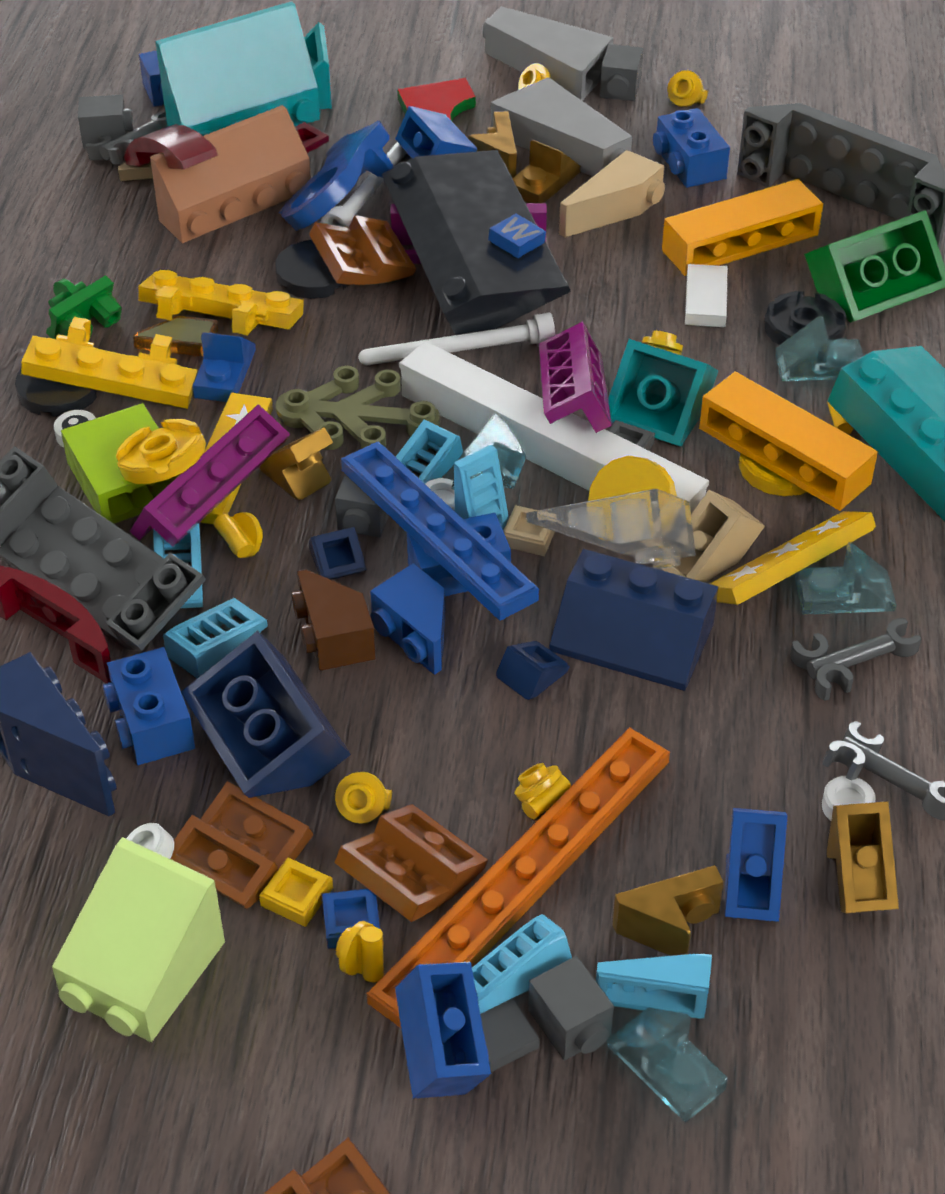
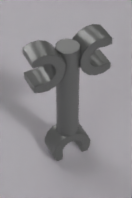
(116, 149)
(833, 666)
(863, 752)

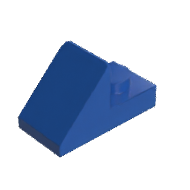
(223, 366)
(755, 864)

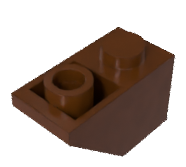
(335, 619)

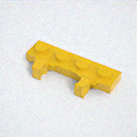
(203, 295)
(78, 363)

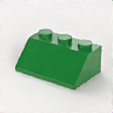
(879, 267)

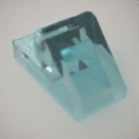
(814, 356)
(509, 451)
(854, 588)
(667, 1062)

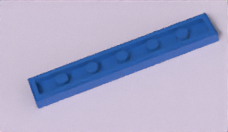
(440, 531)

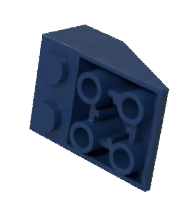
(47, 737)

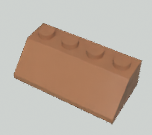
(255, 169)

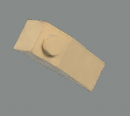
(613, 195)

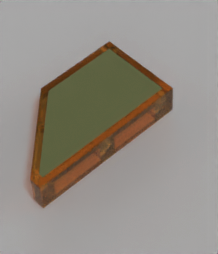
(184, 331)

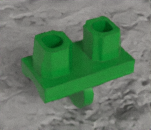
(82, 302)

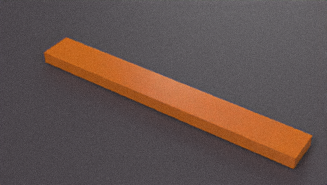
(530, 864)

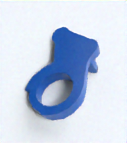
(344, 165)

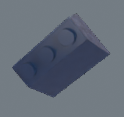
(634, 619)
(264, 720)

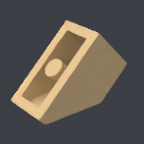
(721, 537)

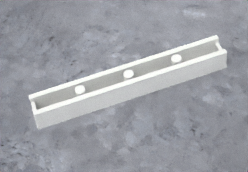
(563, 447)

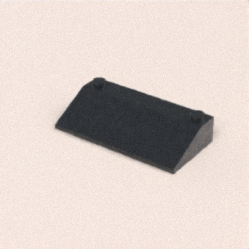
(448, 215)

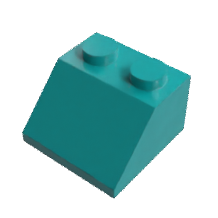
(660, 391)

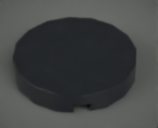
(305, 272)
(794, 311)
(51, 396)

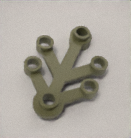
(305, 409)

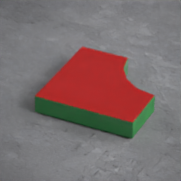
(442, 97)

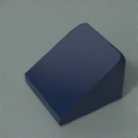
(337, 553)
(530, 668)

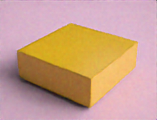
(296, 891)

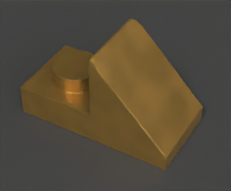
(499, 138)
(545, 174)
(299, 465)
(864, 856)
(660, 911)

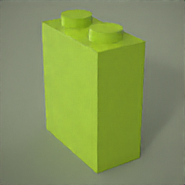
(93, 460)

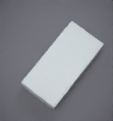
(706, 295)

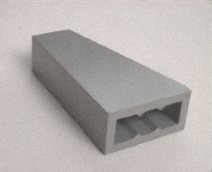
(568, 52)
(563, 122)

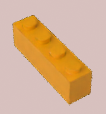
(742, 226)
(788, 440)

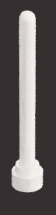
(344, 214)
(534, 331)

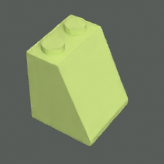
(139, 941)

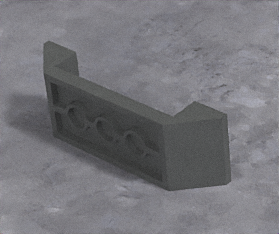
(842, 160)
(86, 555)

